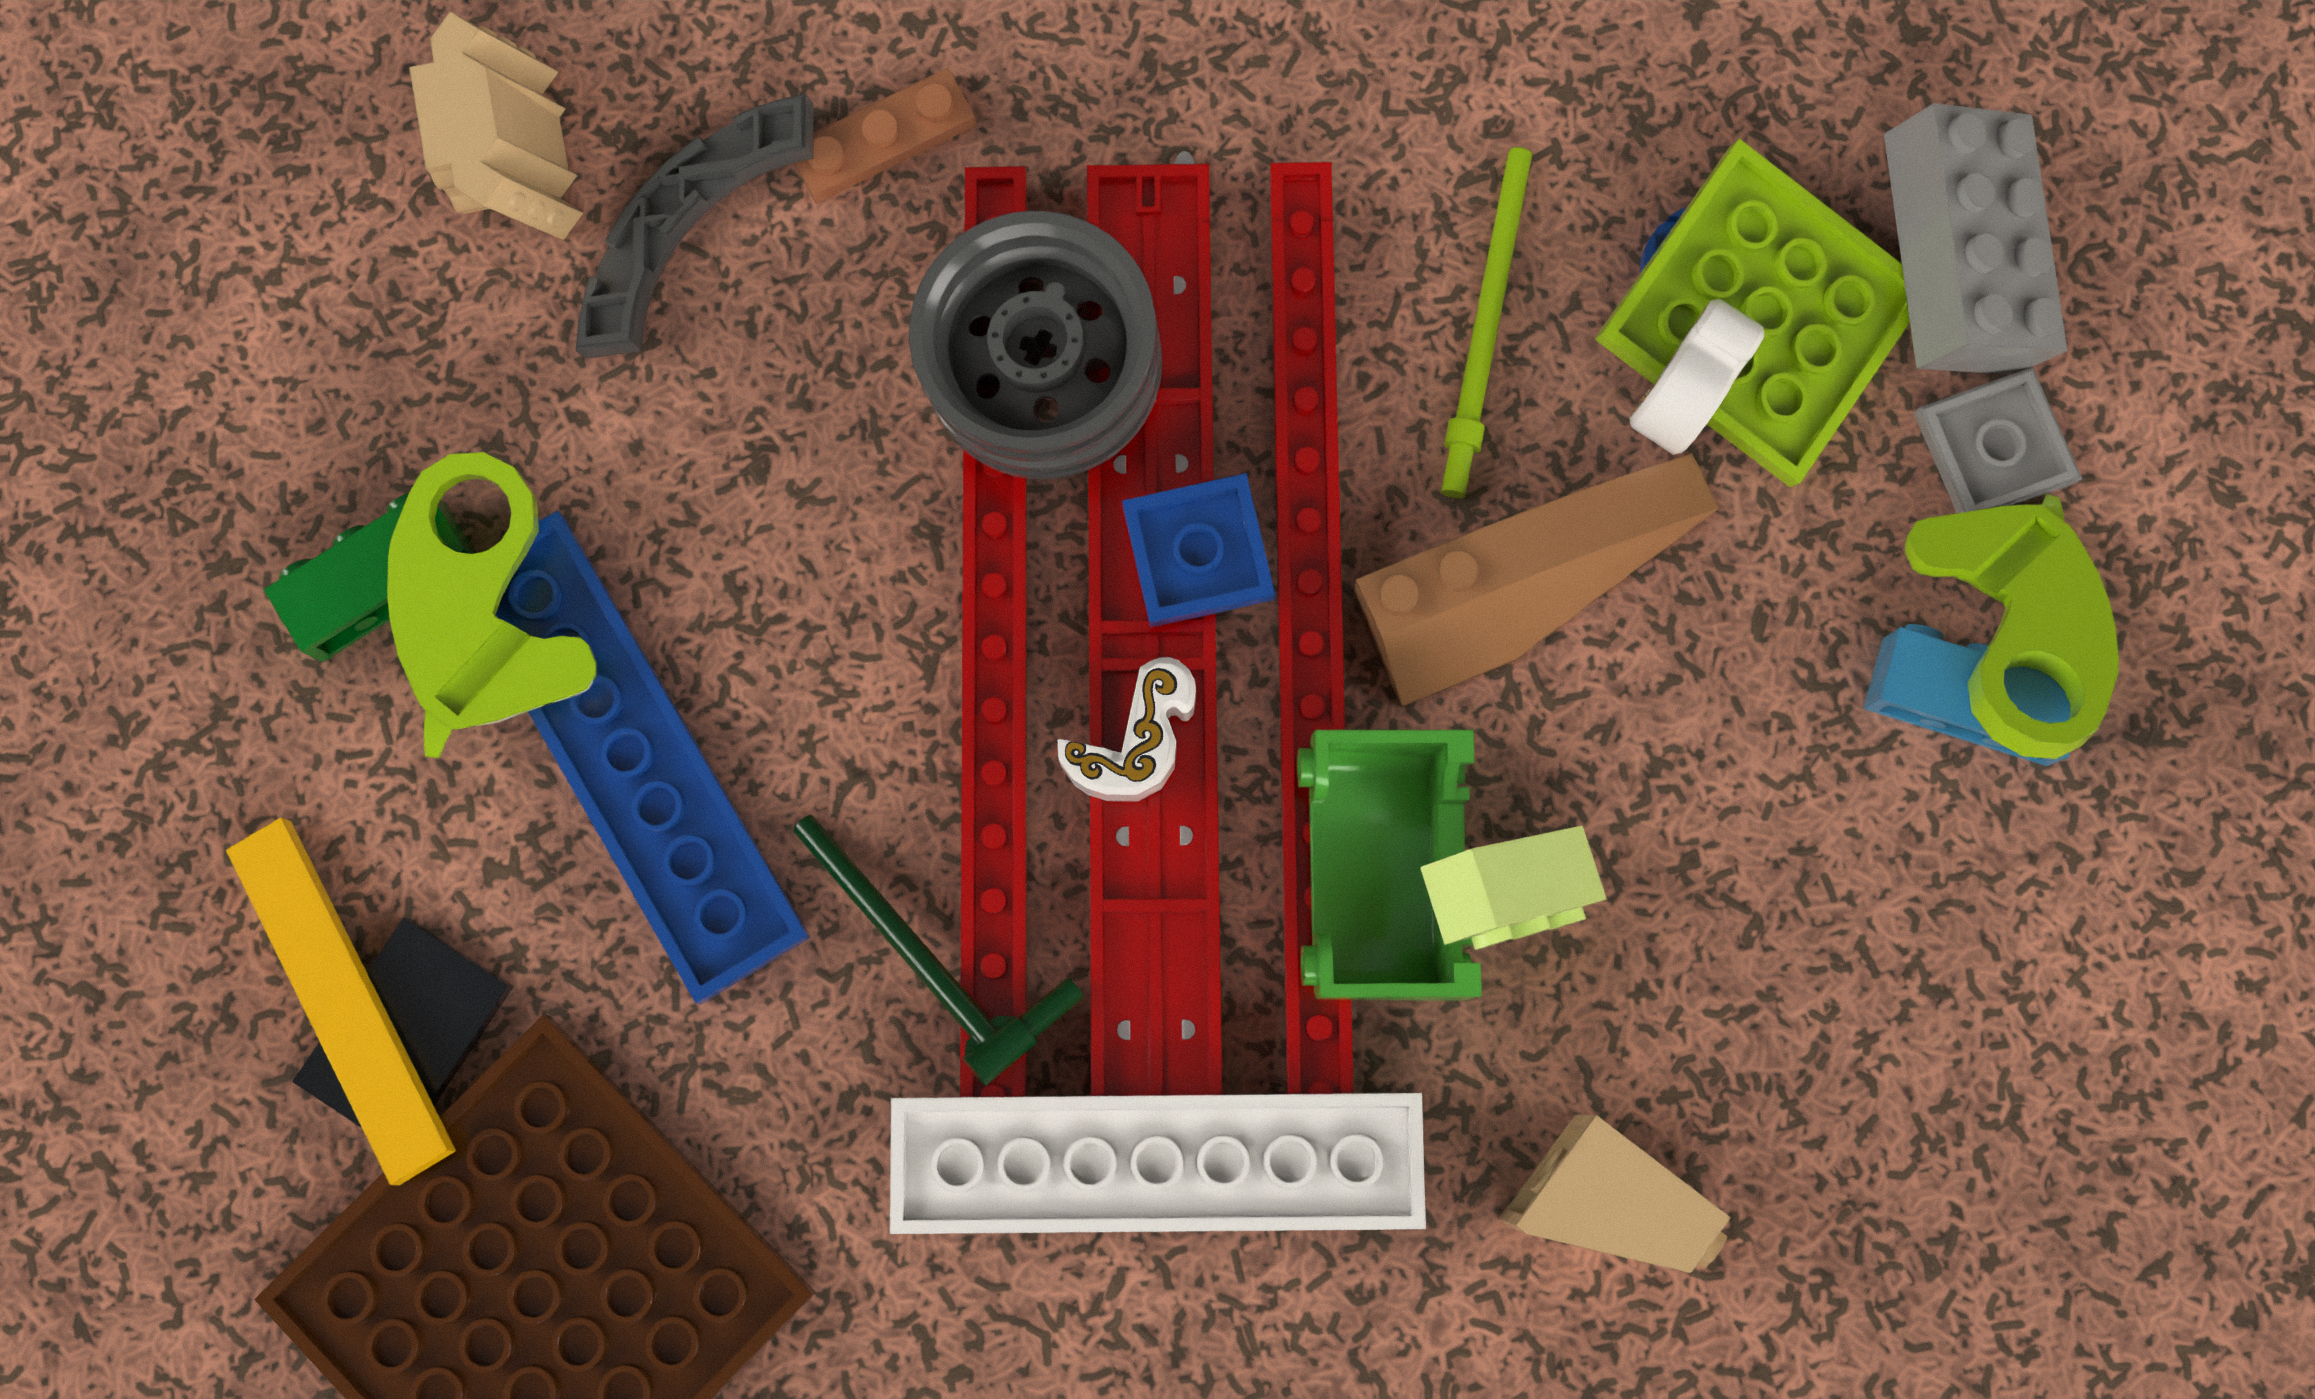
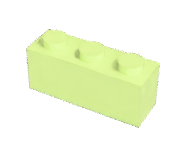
(1514, 887)

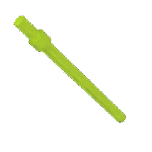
(1465, 431)

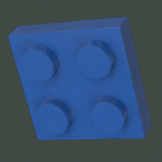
(1198, 550)

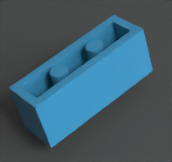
(1926, 685)

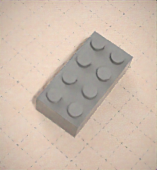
(1974, 240)

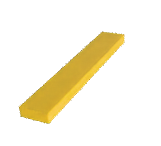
(340, 1002)

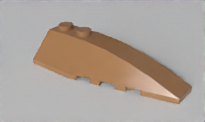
(1522, 577)

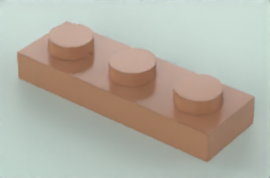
(885, 134)

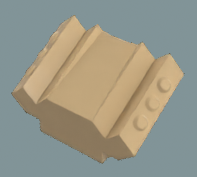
(491, 129)

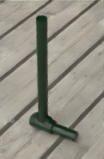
(993, 1042)

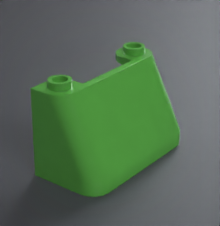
(1377, 816)

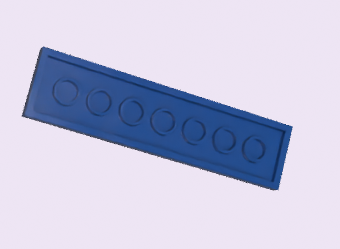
(649, 781)

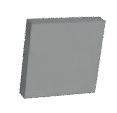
(1997, 444)

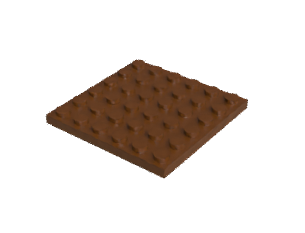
(539, 1256)

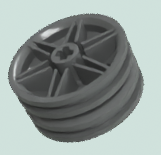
(983, 277)

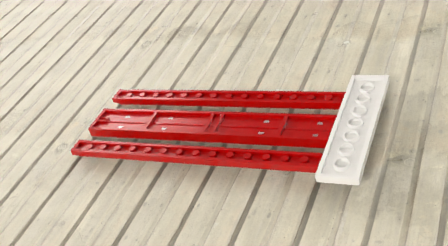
(1157, 1134)

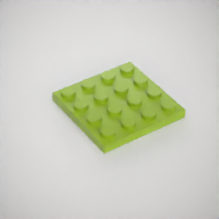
(1799, 270)

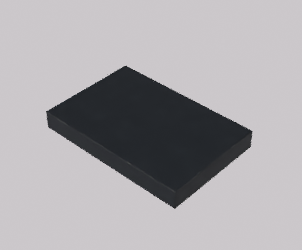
(435, 1003)

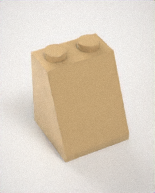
(1616, 1200)

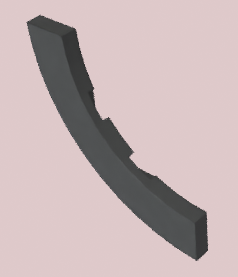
(671, 204)

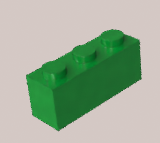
(344, 589)

